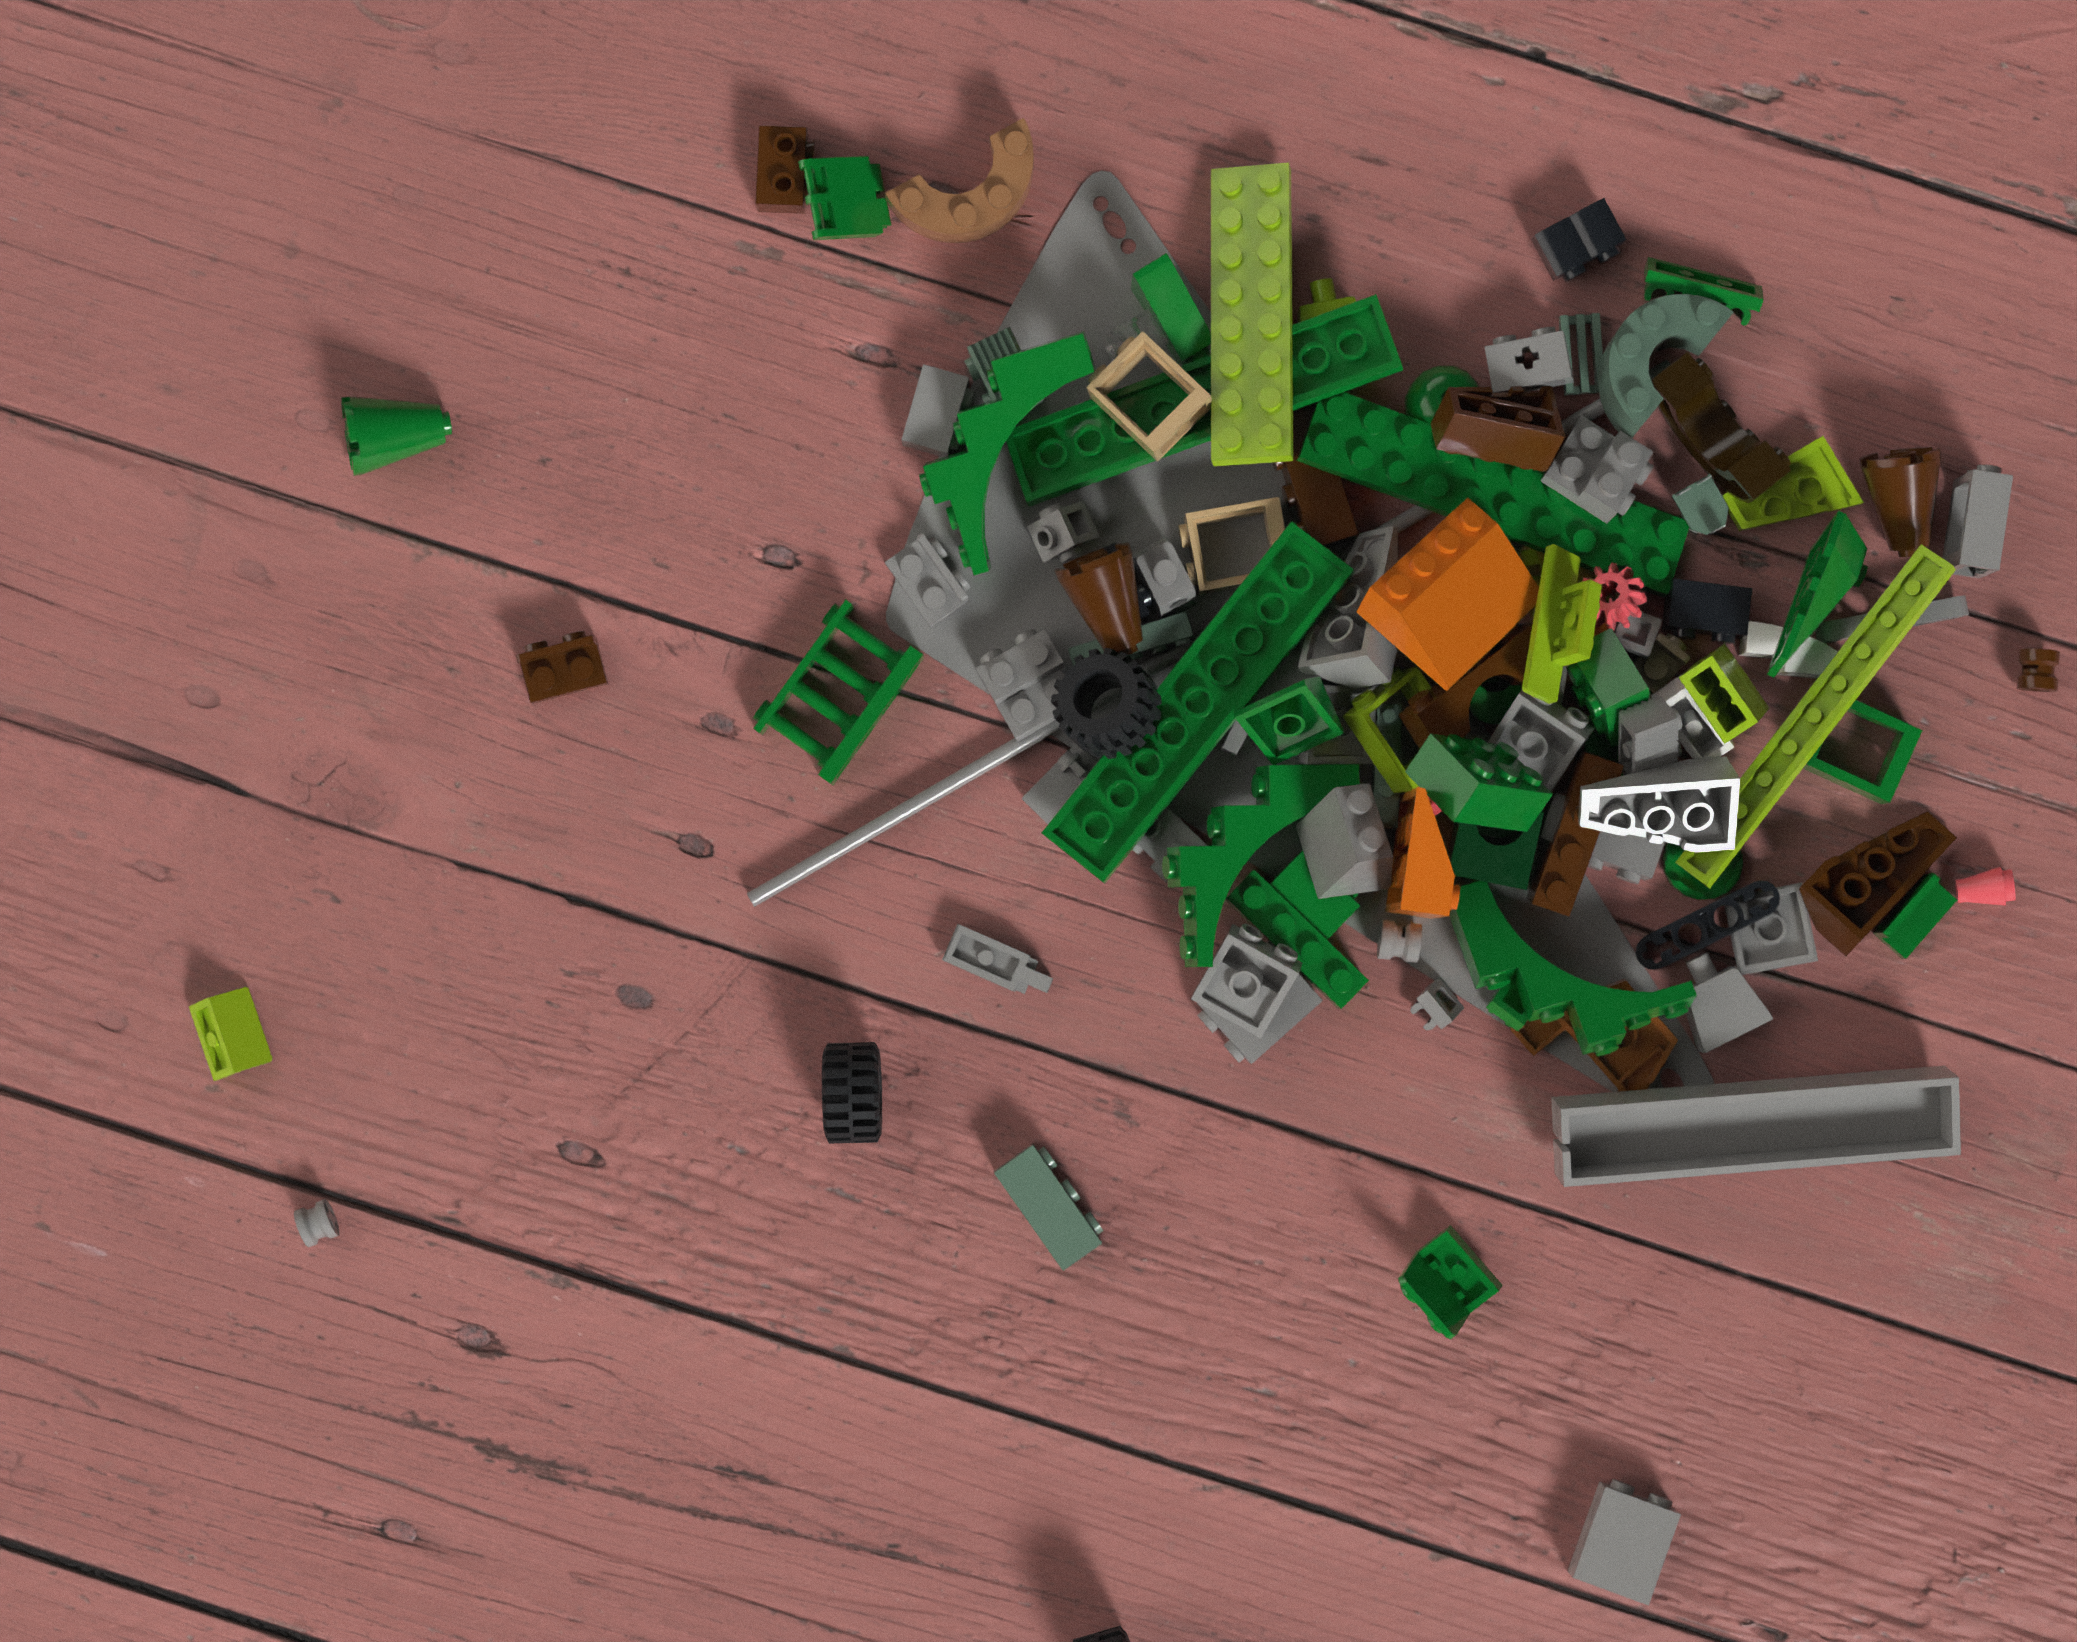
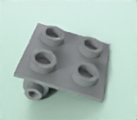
(1059, 783)

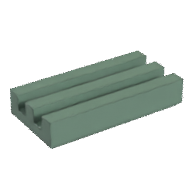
(1597, 353)

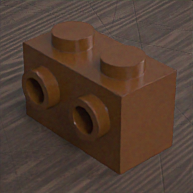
(779, 181)

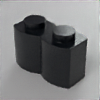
(1578, 240)

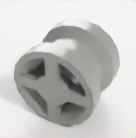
(316, 1223)

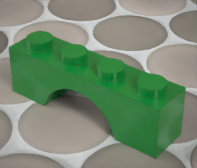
(1285, 925)

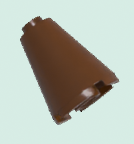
(1904, 495)
(1106, 596)

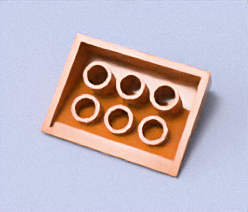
(1452, 595)
(1421, 867)

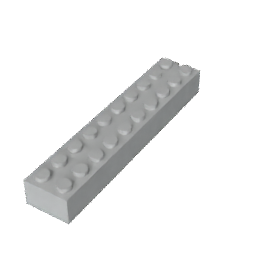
(1756, 1126)

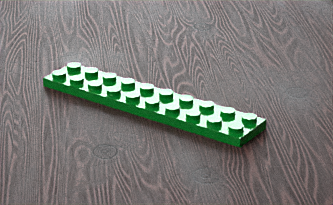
(1088, 446)
(1401, 460)
(1199, 701)

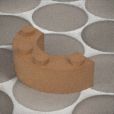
(978, 211)

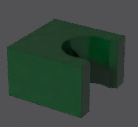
(1494, 860)

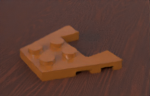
(1631, 1065)

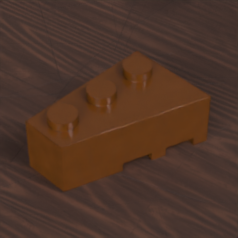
(1500, 427)

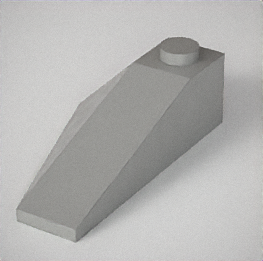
(1343, 643)
(1676, 803)

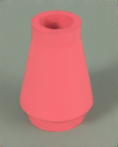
(1988, 887)

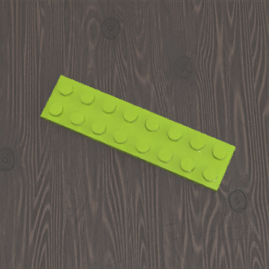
(1251, 315)

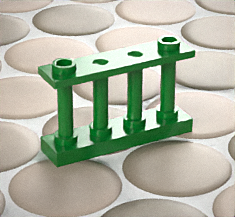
(853, 727)

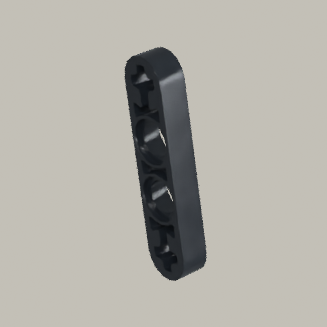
(1705, 921)

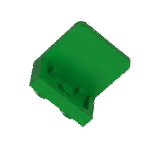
(1447, 1281)

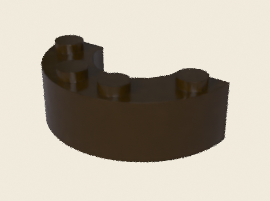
(1712, 435)

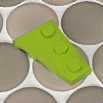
(1811, 488)

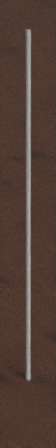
(1013, 747)

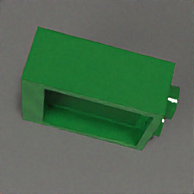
(1892, 766)

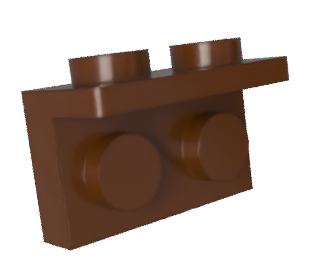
(562, 667)

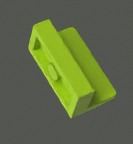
(230, 1033)

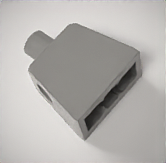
(1165, 578)
(1723, 1005)

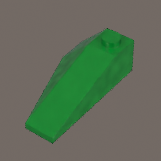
(1827, 576)

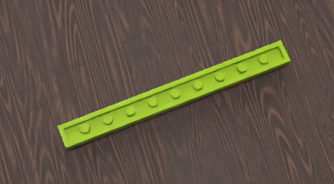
(1827, 702)

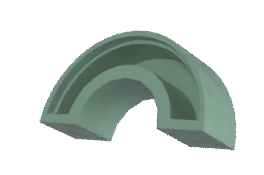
(1660, 324)

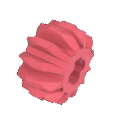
(1629, 596)

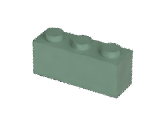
(1049, 1205)

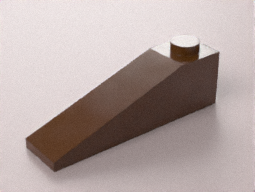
(1863, 884)

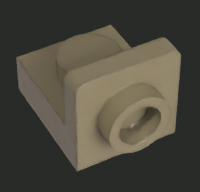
(1663, 662)

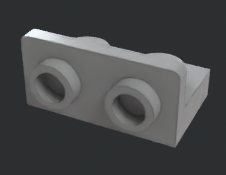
(928, 580)

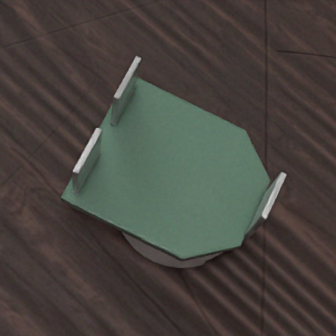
(1702, 506)

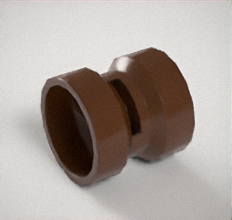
(2038, 670)

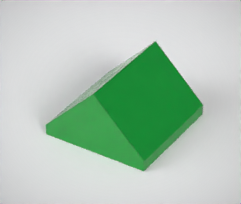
(1291, 720)

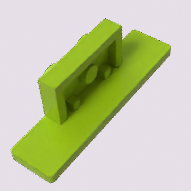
(1561, 623)

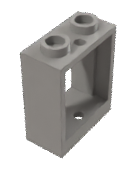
(1977, 521)

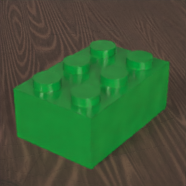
(1479, 782)

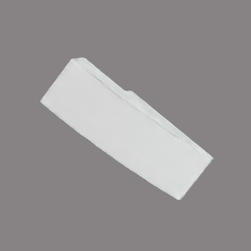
(1806, 662)

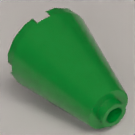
(390, 430)

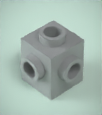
(1055, 535)

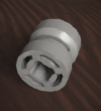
(1399, 941)

